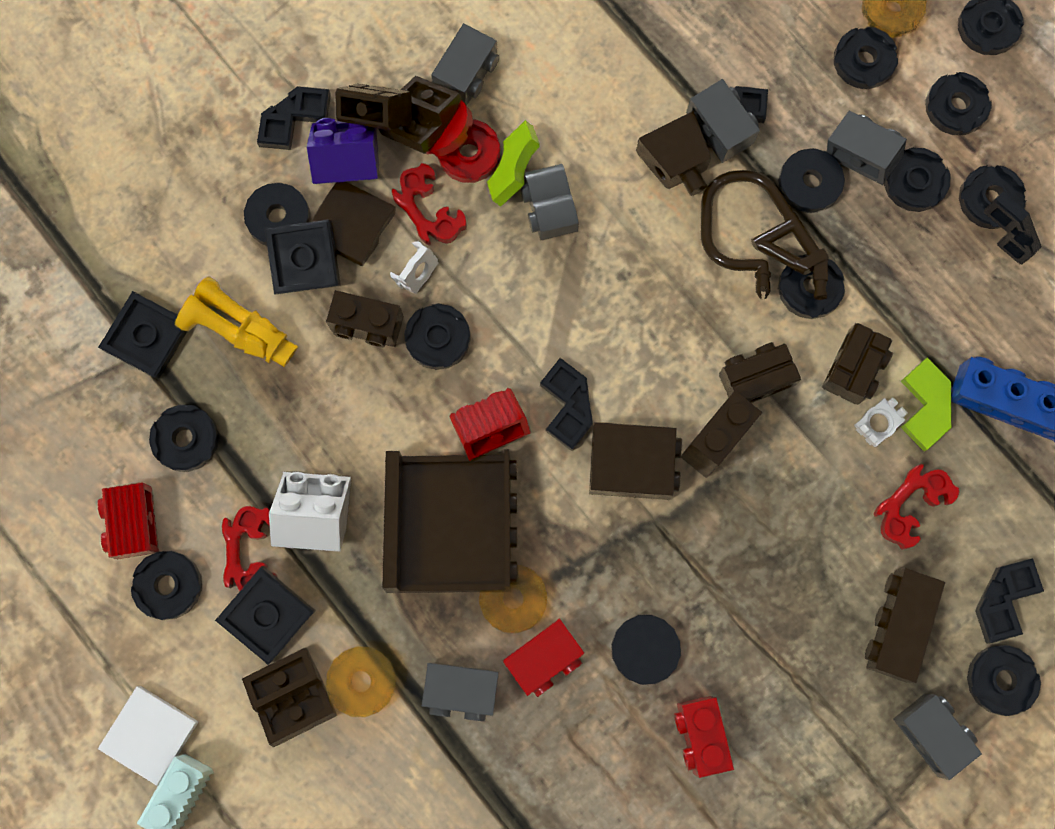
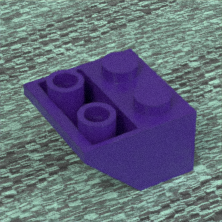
(342, 152)

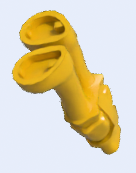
(254, 336)

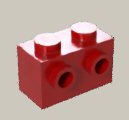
(543, 658)
(705, 737)

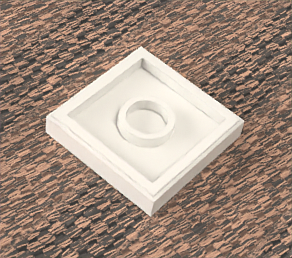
(148, 735)

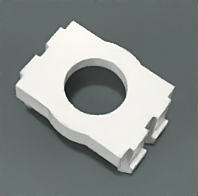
(407, 277)
(894, 418)

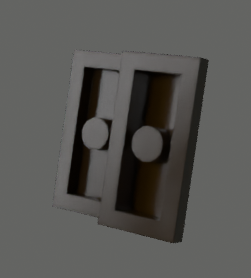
(431, 113)
(356, 220)
(289, 697)

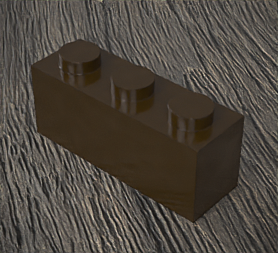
(904, 625)

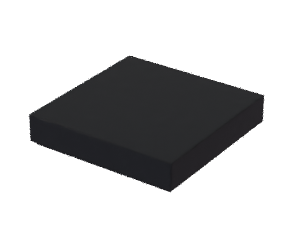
(302, 257)
(143, 336)
(265, 615)

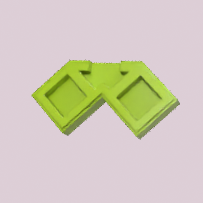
(934, 392)

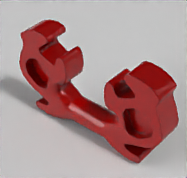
(412, 183)
(934, 483)
(248, 521)

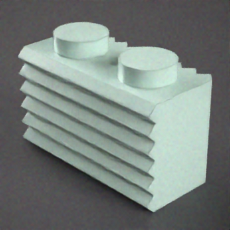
(176, 794)

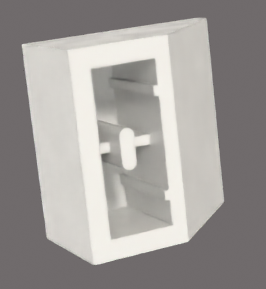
(310, 511)

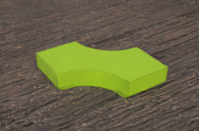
(510, 173)

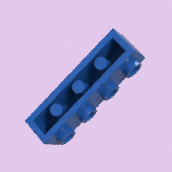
(1006, 396)

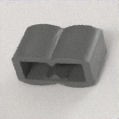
(550, 202)

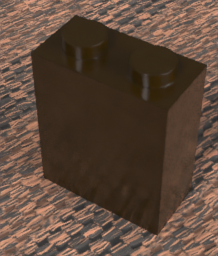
(721, 434)
(634, 461)

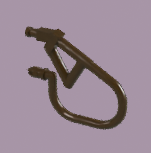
(816, 258)

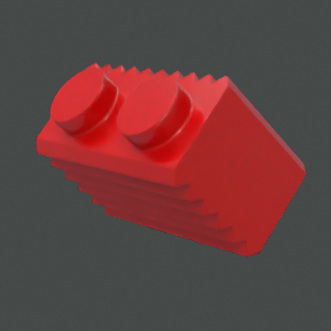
(490, 423)
(128, 521)

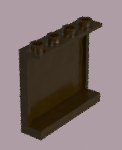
(449, 523)

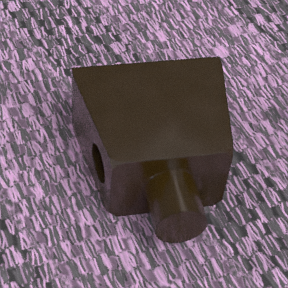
(677, 153)

